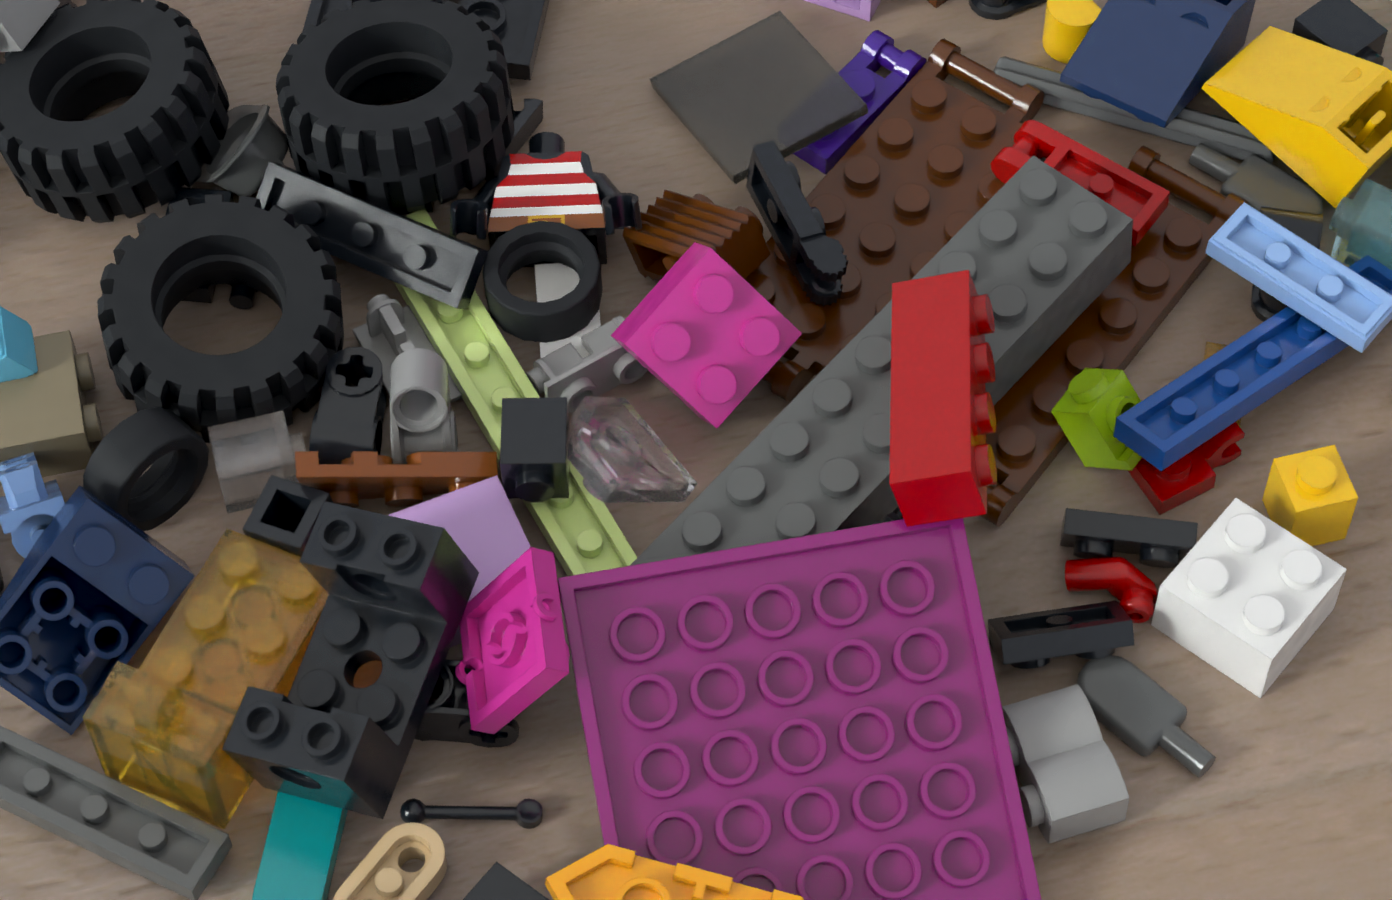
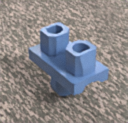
(27, 502)

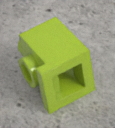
(1089, 417)

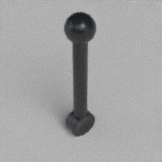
(527, 812)

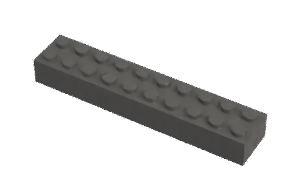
(825, 459)

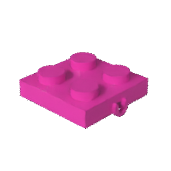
(513, 641)

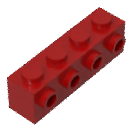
(941, 399)

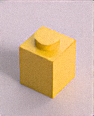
(1311, 495)

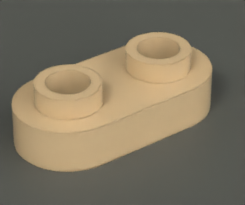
(380, 872)

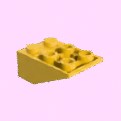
(1311, 108)

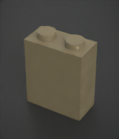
(50, 409)

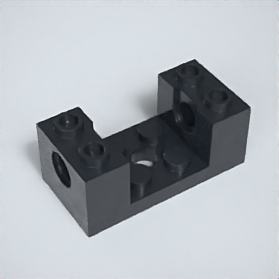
(390, 600)

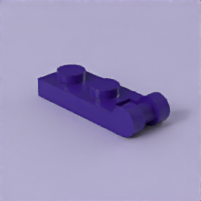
(872, 88)

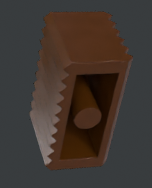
(681, 220)

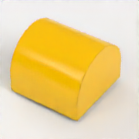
(1066, 26)

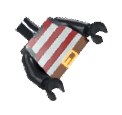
(548, 188)

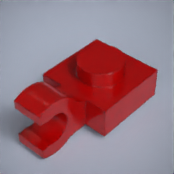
(1190, 474)

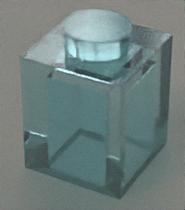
(1364, 225)

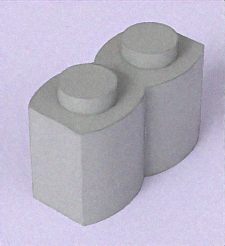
(1064, 765)

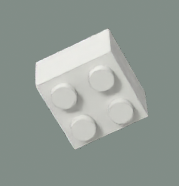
(1247, 597)

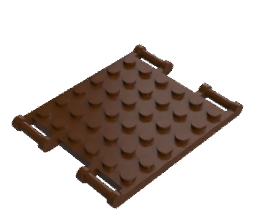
(913, 188)

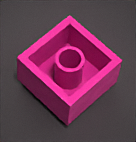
(706, 334)

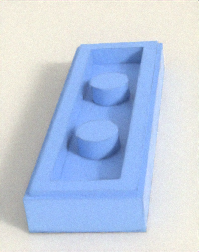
(1302, 277)

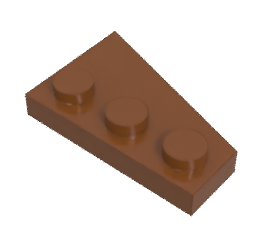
(375, 476)

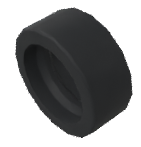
(534, 244)
(146, 439)

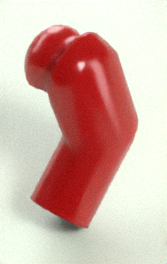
(1120, 578)

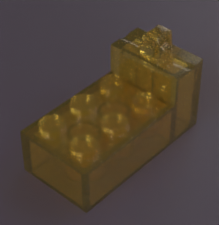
(232, 630)

